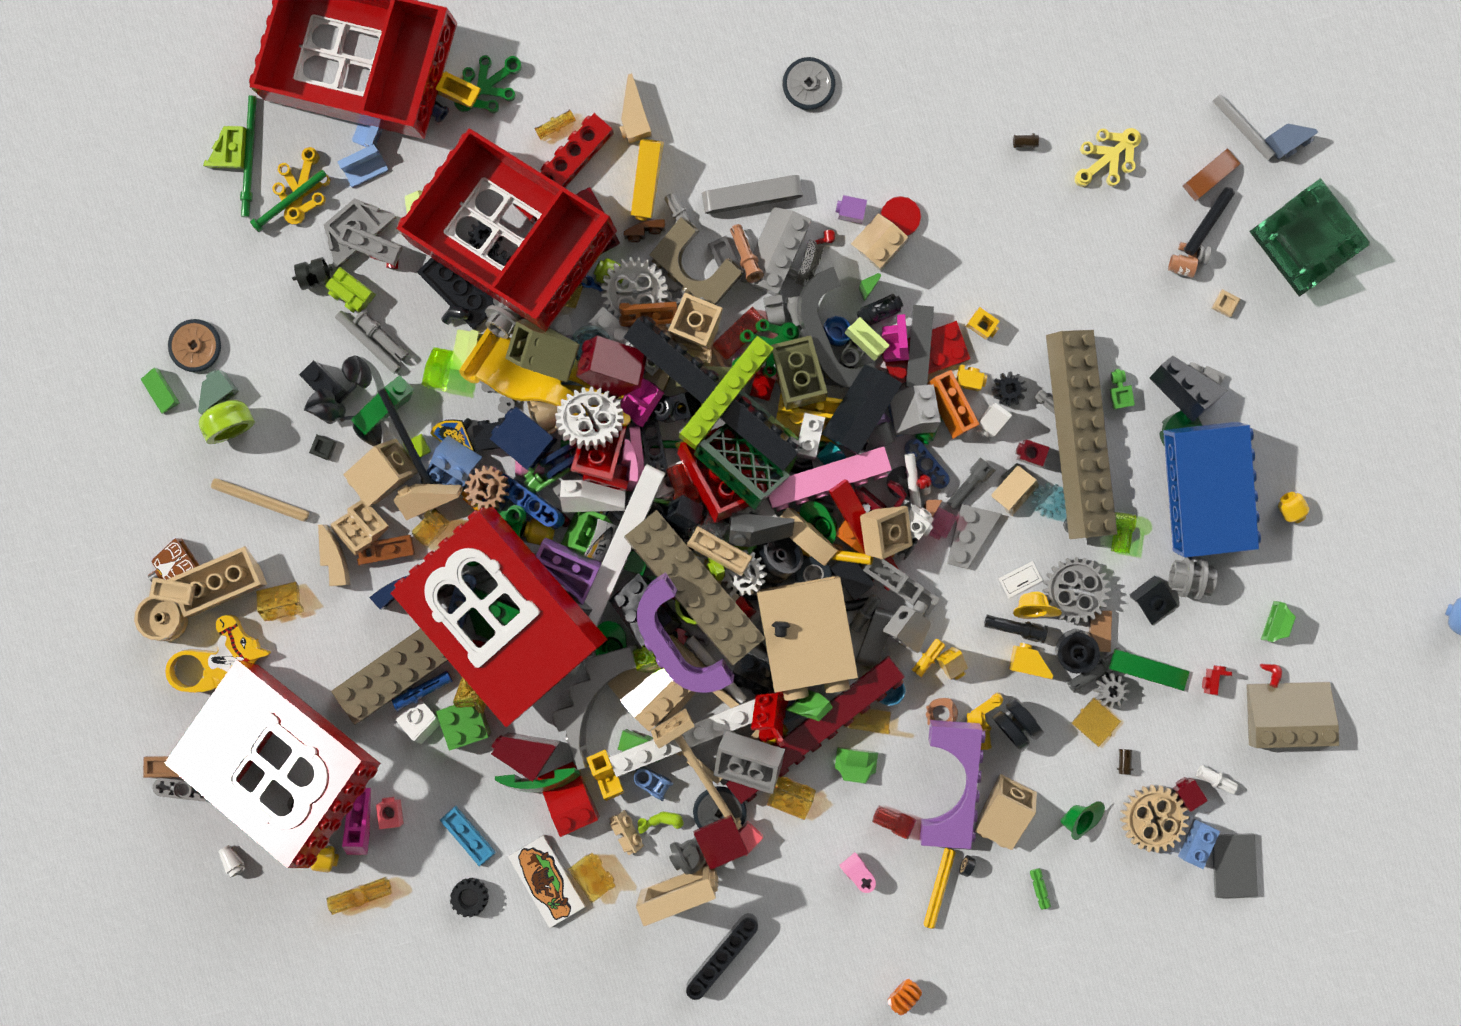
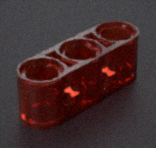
(730, 340)

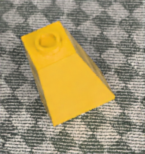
(646, 178)

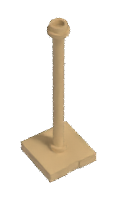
(673, 729)

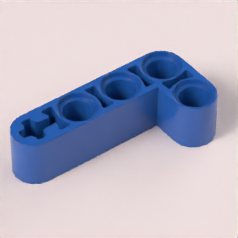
(528, 502)

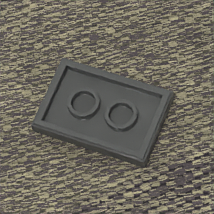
(1235, 866)

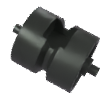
(310, 274)

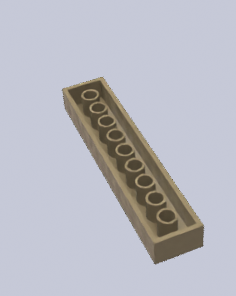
(1081, 434)

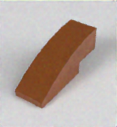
(1211, 174)

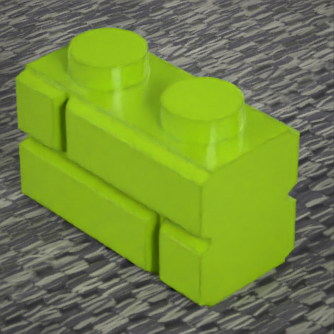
(350, 290)

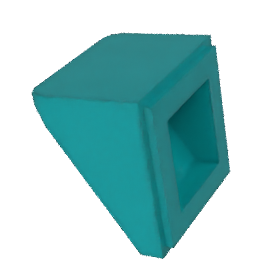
(830, 454)

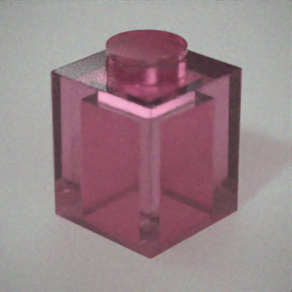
(942, 523)

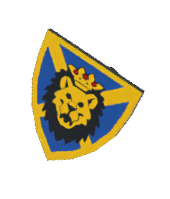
(455, 429)

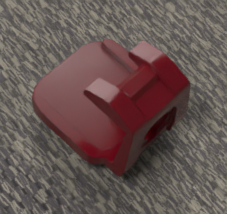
(866, 496)

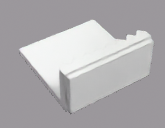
(417, 721)

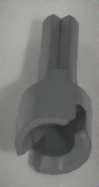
(979, 473)

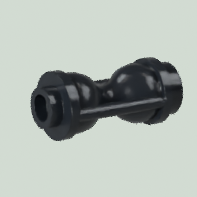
(890, 305)

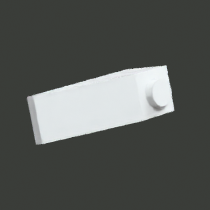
(588, 497)

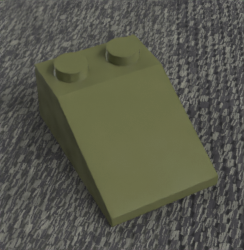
(799, 373)

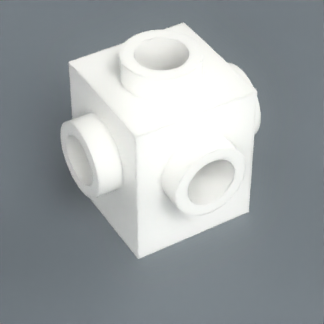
(920, 521)

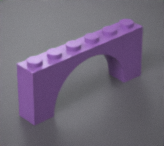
(956, 826)

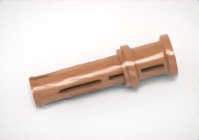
(748, 259)

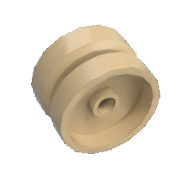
(149, 621)

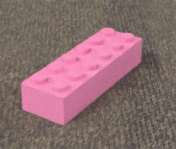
(823, 478)

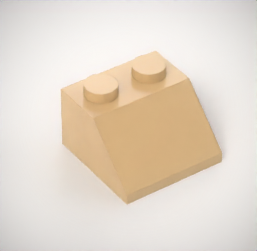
(696, 321)
(886, 531)

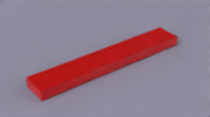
(852, 510)

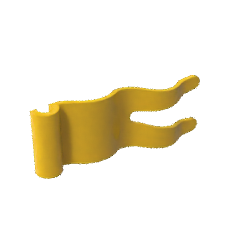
(490, 366)

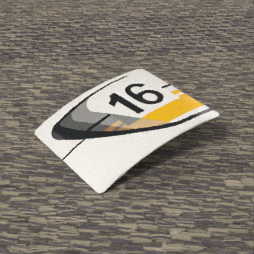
(601, 540)

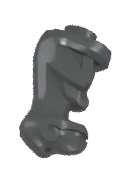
(688, 855)

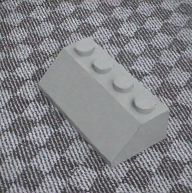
(778, 248)

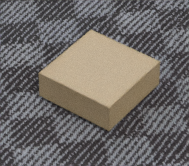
(1225, 303)

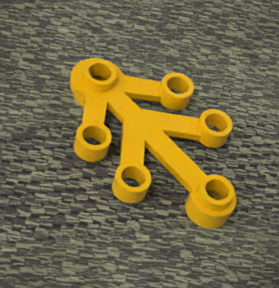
(304, 176)

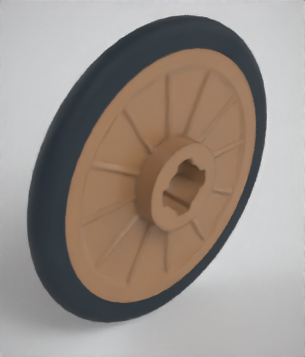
(200, 357)

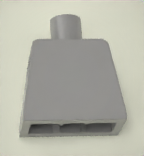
(909, 626)

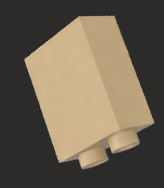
(817, 642)

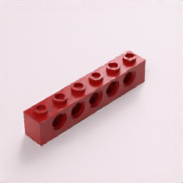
(591, 124)

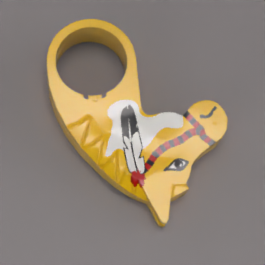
(232, 646)

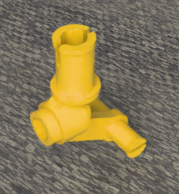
(978, 716)

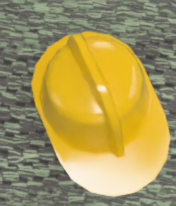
(1035, 605)

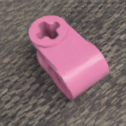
(856, 871)

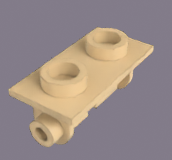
(631, 840)

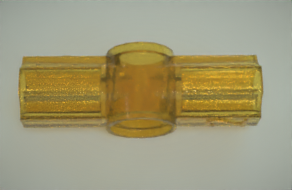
(348, 900)

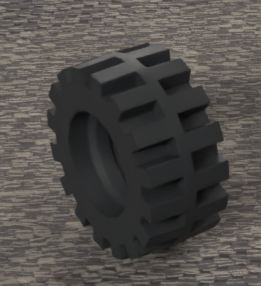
(466, 910)

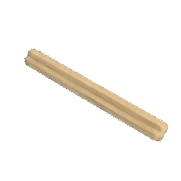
(259, 499)

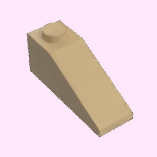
(633, 118)
(424, 497)

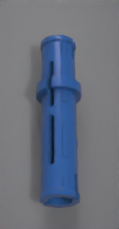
(400, 702)

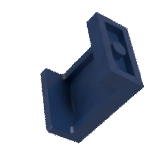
(522, 438)

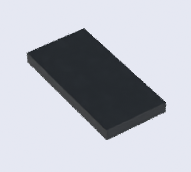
(457, 291)

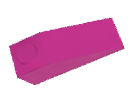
(357, 826)

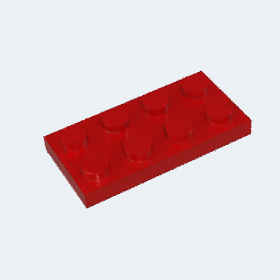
(945, 351)

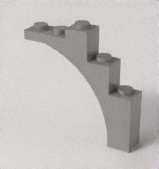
(584, 694)

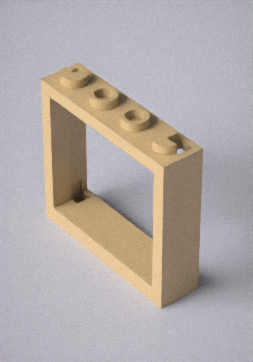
(727, 699)
(677, 895)

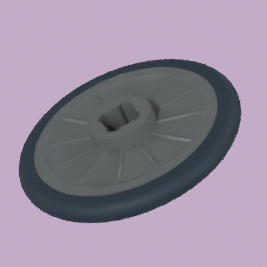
(706, 808)

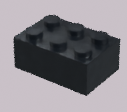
(627, 602)

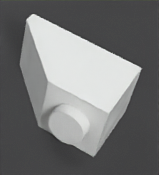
(993, 420)

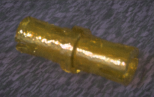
(555, 124)

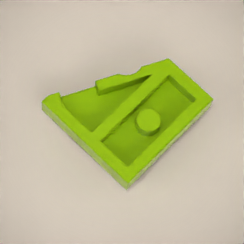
(228, 149)

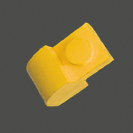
(605, 775)

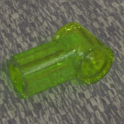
(1125, 526)

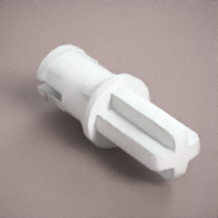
(1216, 779)

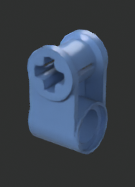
(653, 783)

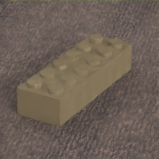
(388, 676)

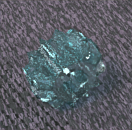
(1049, 508)

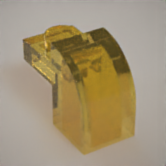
(430, 527)

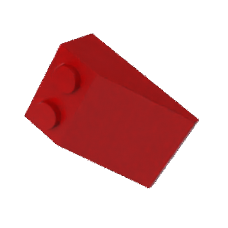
(599, 462)
(570, 805)

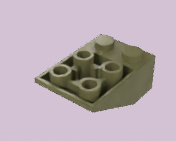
(542, 351)

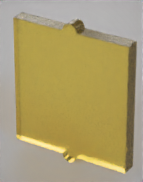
(1095, 722)

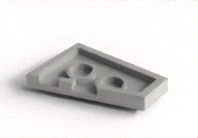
(970, 533)

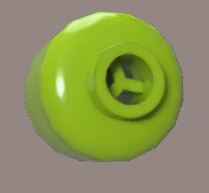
(602, 269)

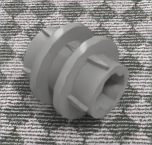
(501, 319)
(1188, 577)

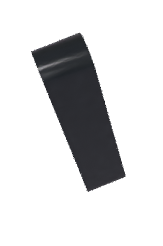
(717, 965)

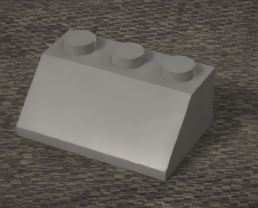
(748, 762)

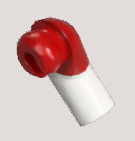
(924, 484)

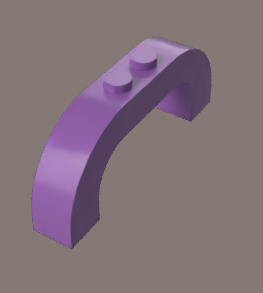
(667, 655)

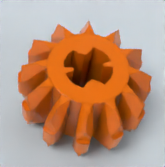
(904, 997)

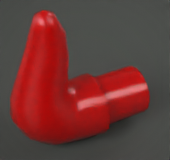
(1276, 673)

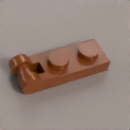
(660, 312)
(388, 549)

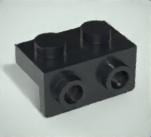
(753, 675)

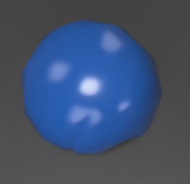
(835, 330)

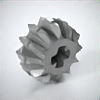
(1118, 688)

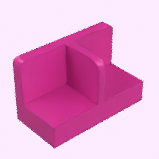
(897, 339)
(641, 402)

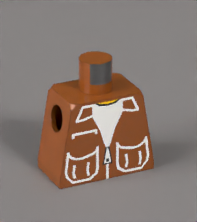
(173, 560)

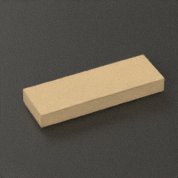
(719, 551)

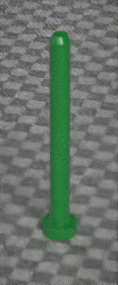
(258, 223)

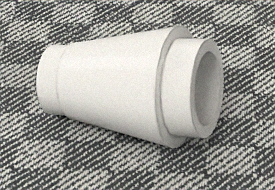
(231, 861)

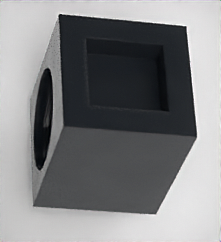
(684, 406)

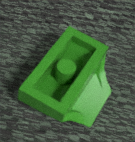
(1278, 623)
(813, 706)
(856, 764)

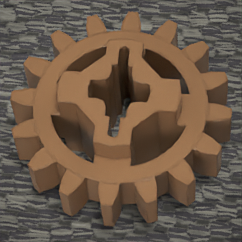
(478, 486)

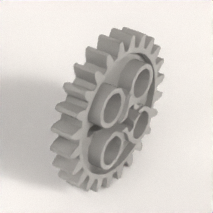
(1080, 572)

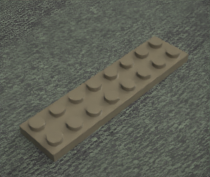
(696, 588)

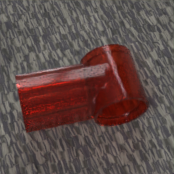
(681, 482)
(899, 823)

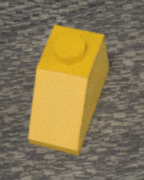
(1028, 661)

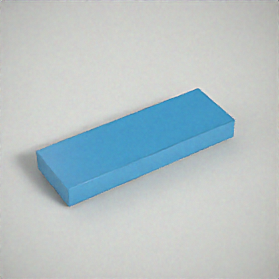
(467, 836)

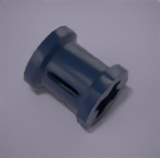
(439, 112)

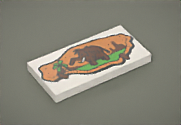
(546, 881)

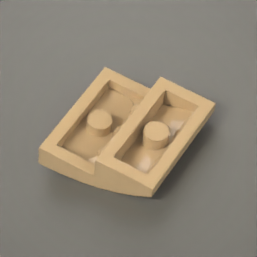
(359, 527)

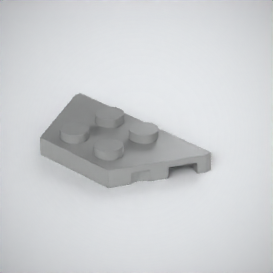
(359, 216)

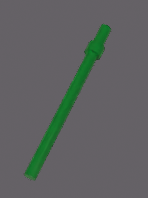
(246, 195)

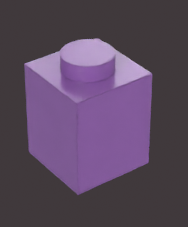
(851, 209)

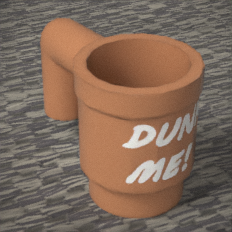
(1183, 264)

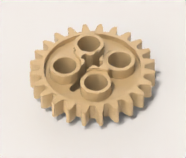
(1137, 825)

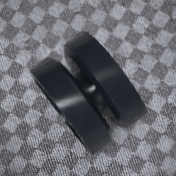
(780, 558)
(1018, 724)

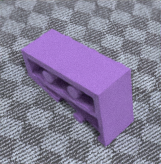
(569, 567)

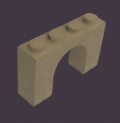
(669, 256)

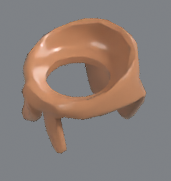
(944, 702)

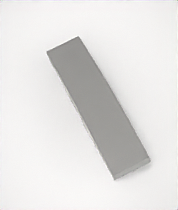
(900, 584)

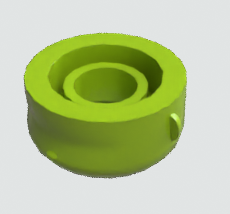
(225, 421)

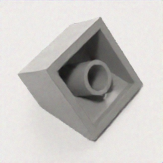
(915, 410)

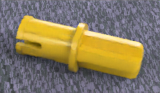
(928, 657)

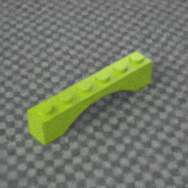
(726, 392)

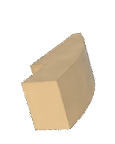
(810, 538)
(333, 557)

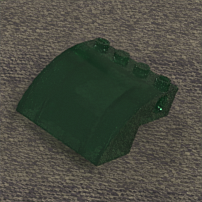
(1309, 237)

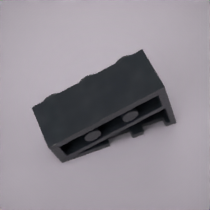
(1187, 387)

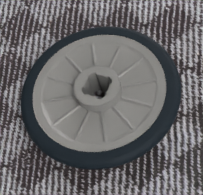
(799, 93)

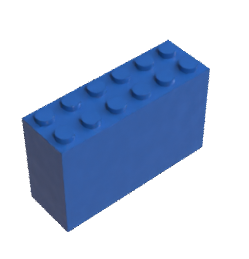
(1212, 489)

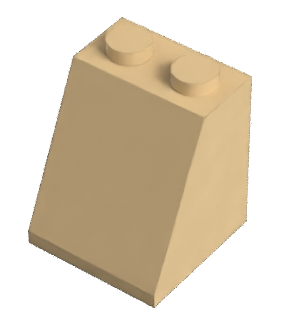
(880, 241)
(380, 472)
(1006, 812)

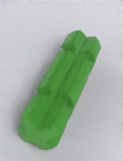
(1040, 888)

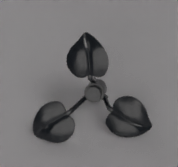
(323, 403)

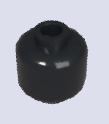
(664, 410)

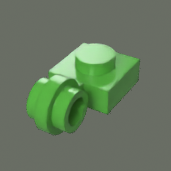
(1122, 395)

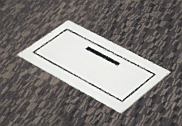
(1020, 579)

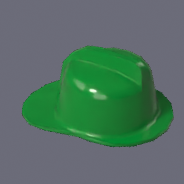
(820, 518)
(615, 636)
(1082, 819)

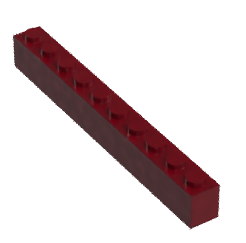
(845, 706)

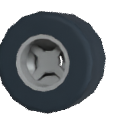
(812, 570)

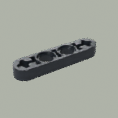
(651, 441)

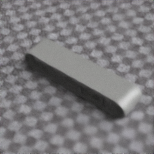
(752, 194)

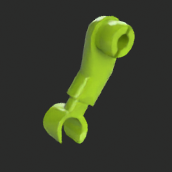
(662, 817)

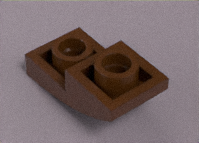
(637, 231)

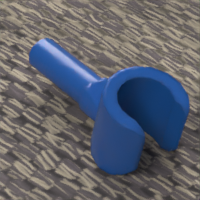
(590, 283)

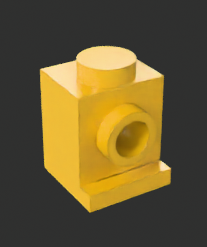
(983, 316)
(971, 378)

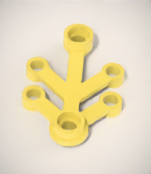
(1111, 155)

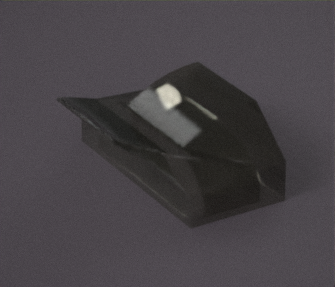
(810, 262)

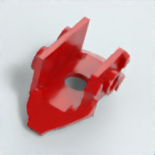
(769, 716)

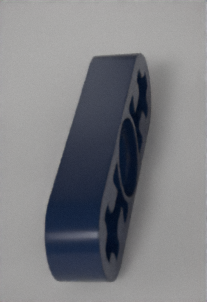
(940, 472)

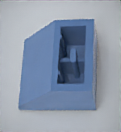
(453, 463)

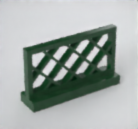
(731, 473)

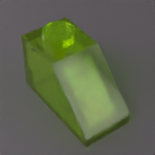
(437, 369)

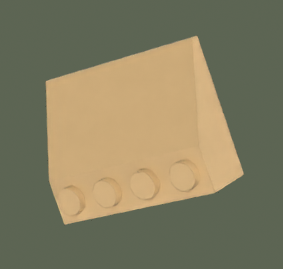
(651, 694)

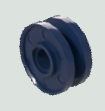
(559, 460)

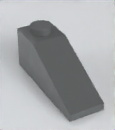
(754, 530)

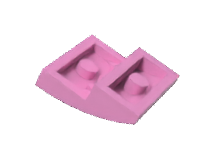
(628, 459)

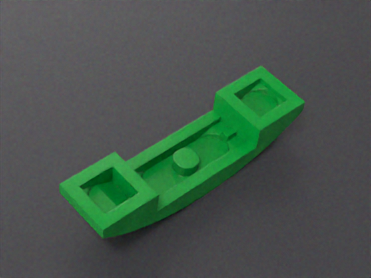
(562, 778)

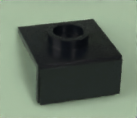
(1154, 599)

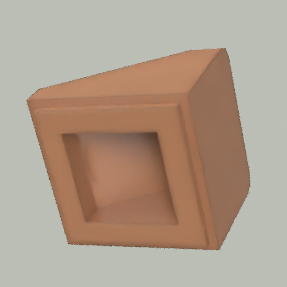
(932, 505)

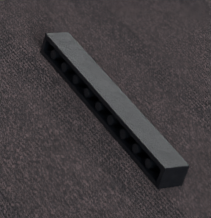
(701, 382)

